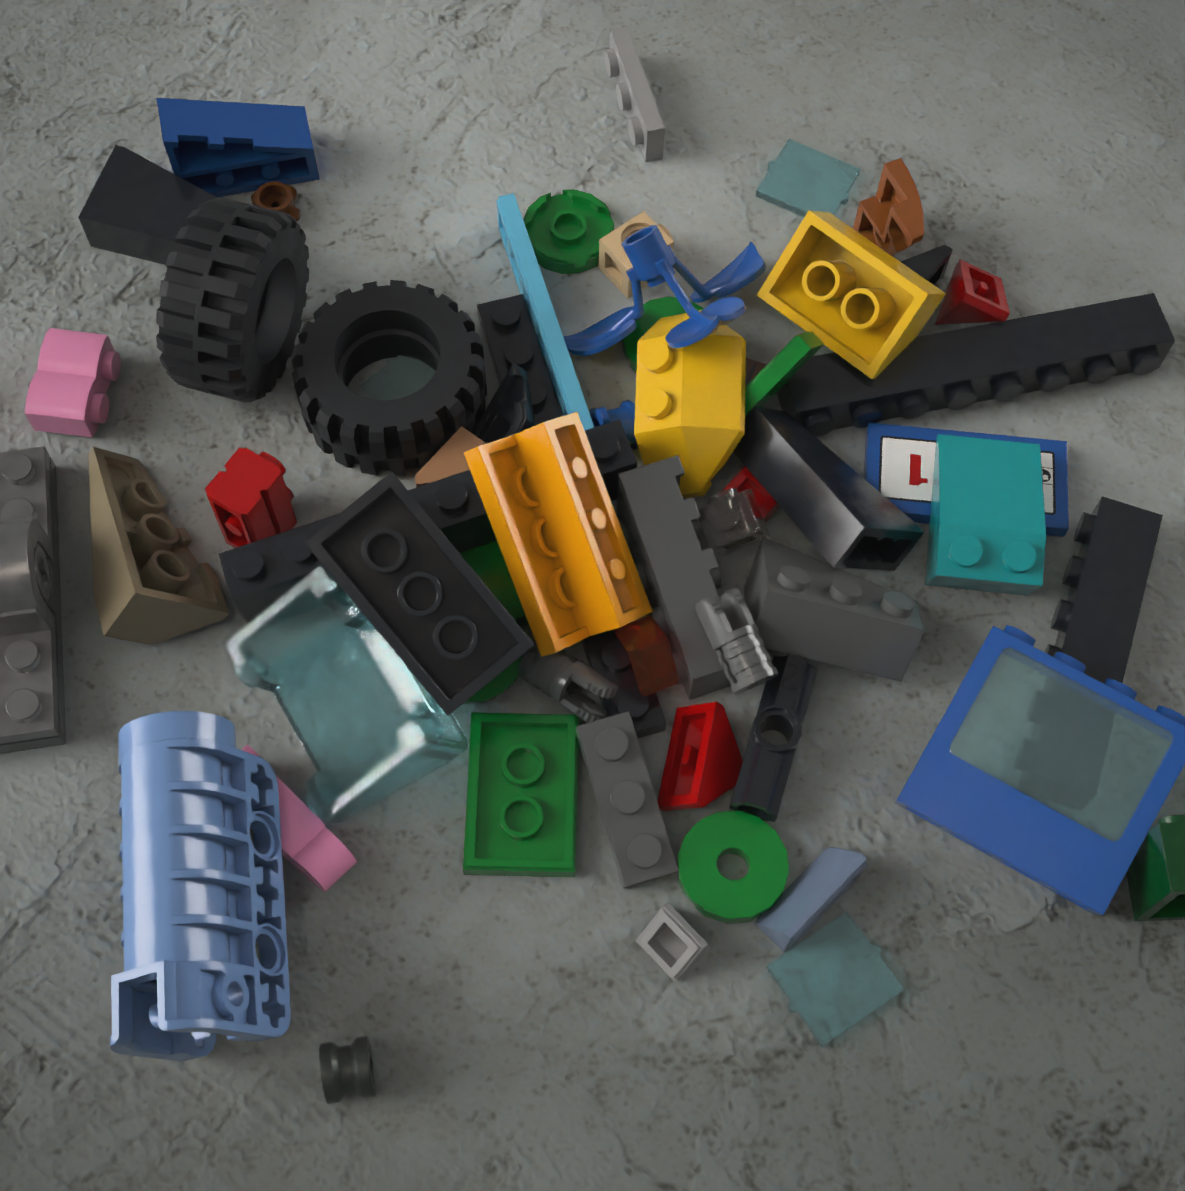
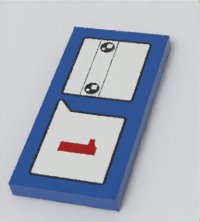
(902, 469)

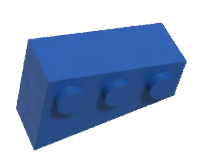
(236, 144)

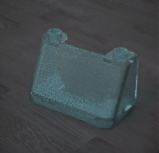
(345, 697)

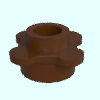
(277, 197)

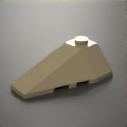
(141, 564)

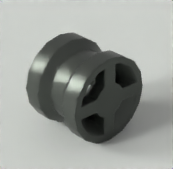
(347, 1069)

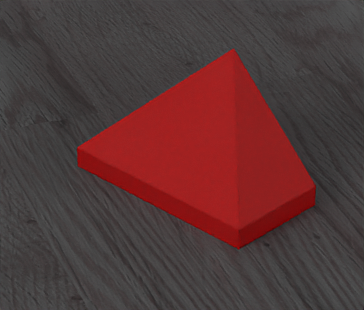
(973, 297)
(699, 759)

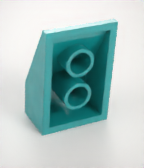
(986, 516)

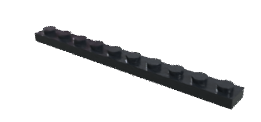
(514, 340)

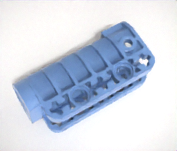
(197, 891)

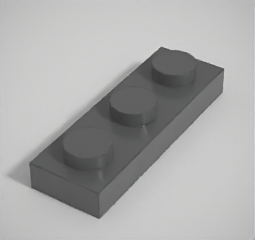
(626, 800)

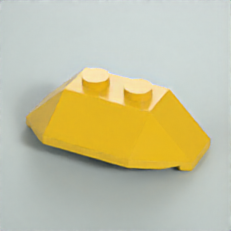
(690, 401)

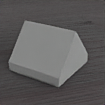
(672, 942)

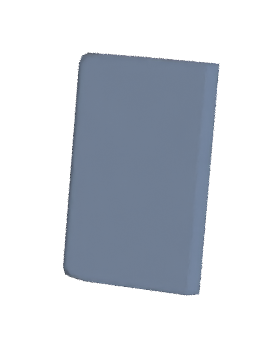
(811, 896)

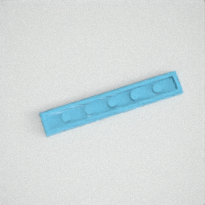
(532, 286)

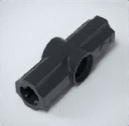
(766, 765)

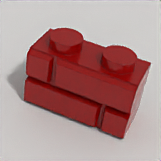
(251, 498)

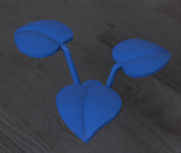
(655, 264)

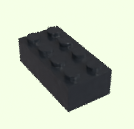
(419, 593)

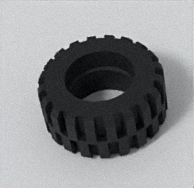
(232, 299)
(380, 326)

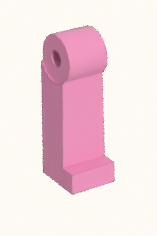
(307, 841)

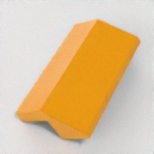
(558, 533)

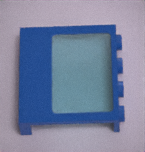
(1048, 768)

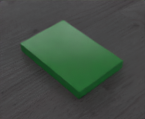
(521, 795)

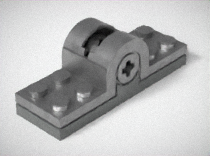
(30, 604)

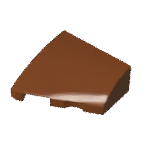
(895, 214)

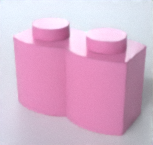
(72, 383)

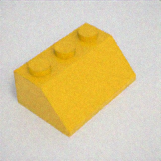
(849, 293)

